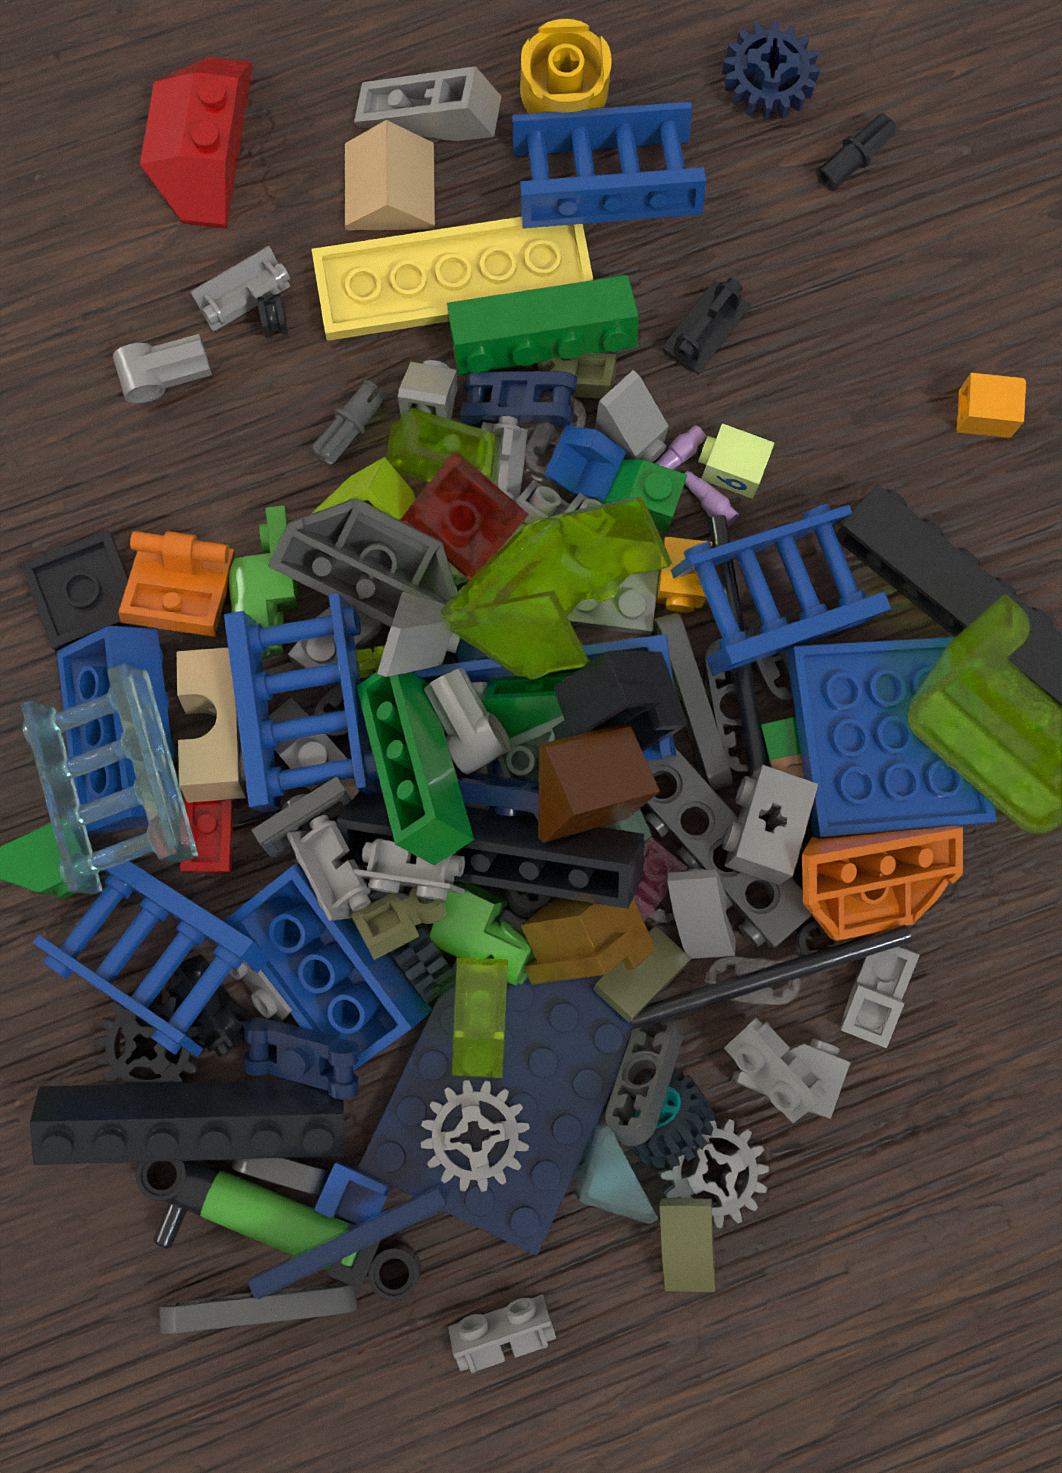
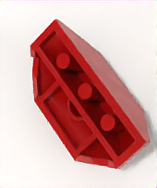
(197, 138)

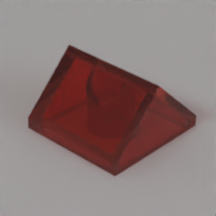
(465, 514)

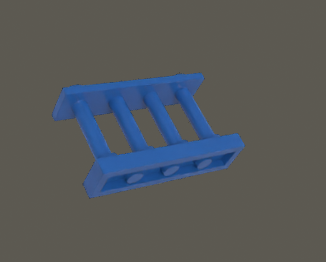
(610, 196)
(776, 632)
(254, 687)
(193, 928)

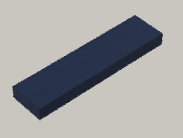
(347, 1242)

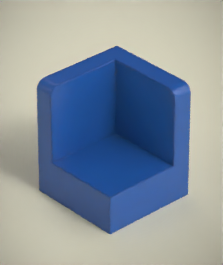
(585, 462)
(352, 1194)

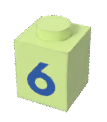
(735, 460)

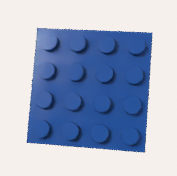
(859, 742)

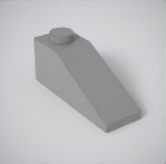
(433, 105)
(416, 637)

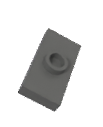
(298, 813)

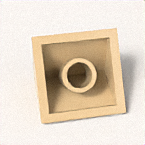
(389, 180)

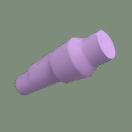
(682, 448)
(711, 499)

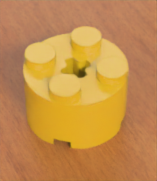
(565, 68)

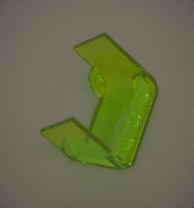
(525, 592)

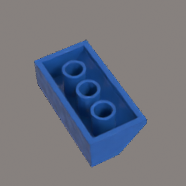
(85, 677)
(327, 968)

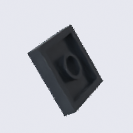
(78, 588)

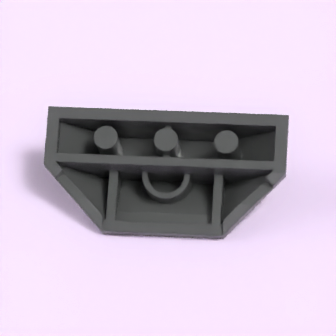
(364, 558)

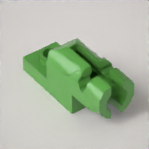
(260, 589)
(474, 930)

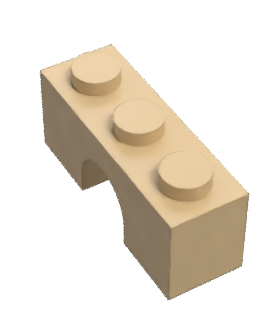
(212, 764)

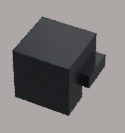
(621, 690)

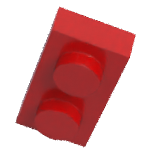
(213, 836)

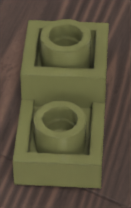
(633, 989)
(687, 1245)

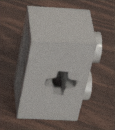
(788, 805)

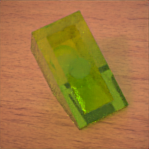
(424, 442)
(479, 1017)

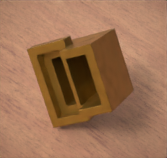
(584, 940)

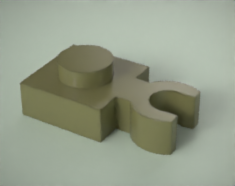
(593, 370)
(392, 921)

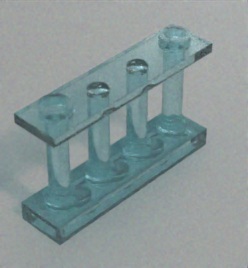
(154, 786)

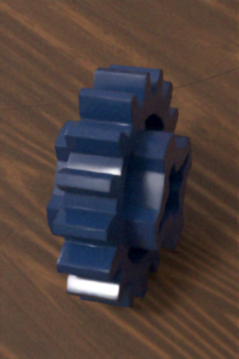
(791, 69)

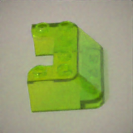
(995, 720)

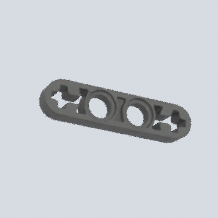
(693, 699)
(246, 1310)

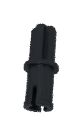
(856, 152)

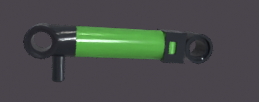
(270, 1220)

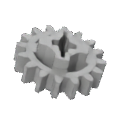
(478, 1158)
(734, 1160)

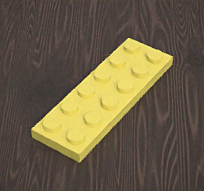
(414, 275)

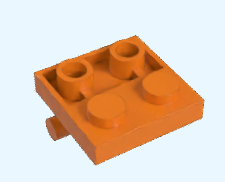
(176, 583)

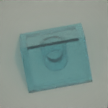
(609, 1180)

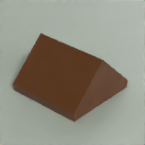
(591, 781)

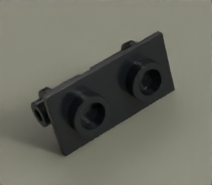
(707, 325)
(221, 1016)

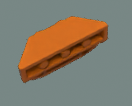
(878, 878)

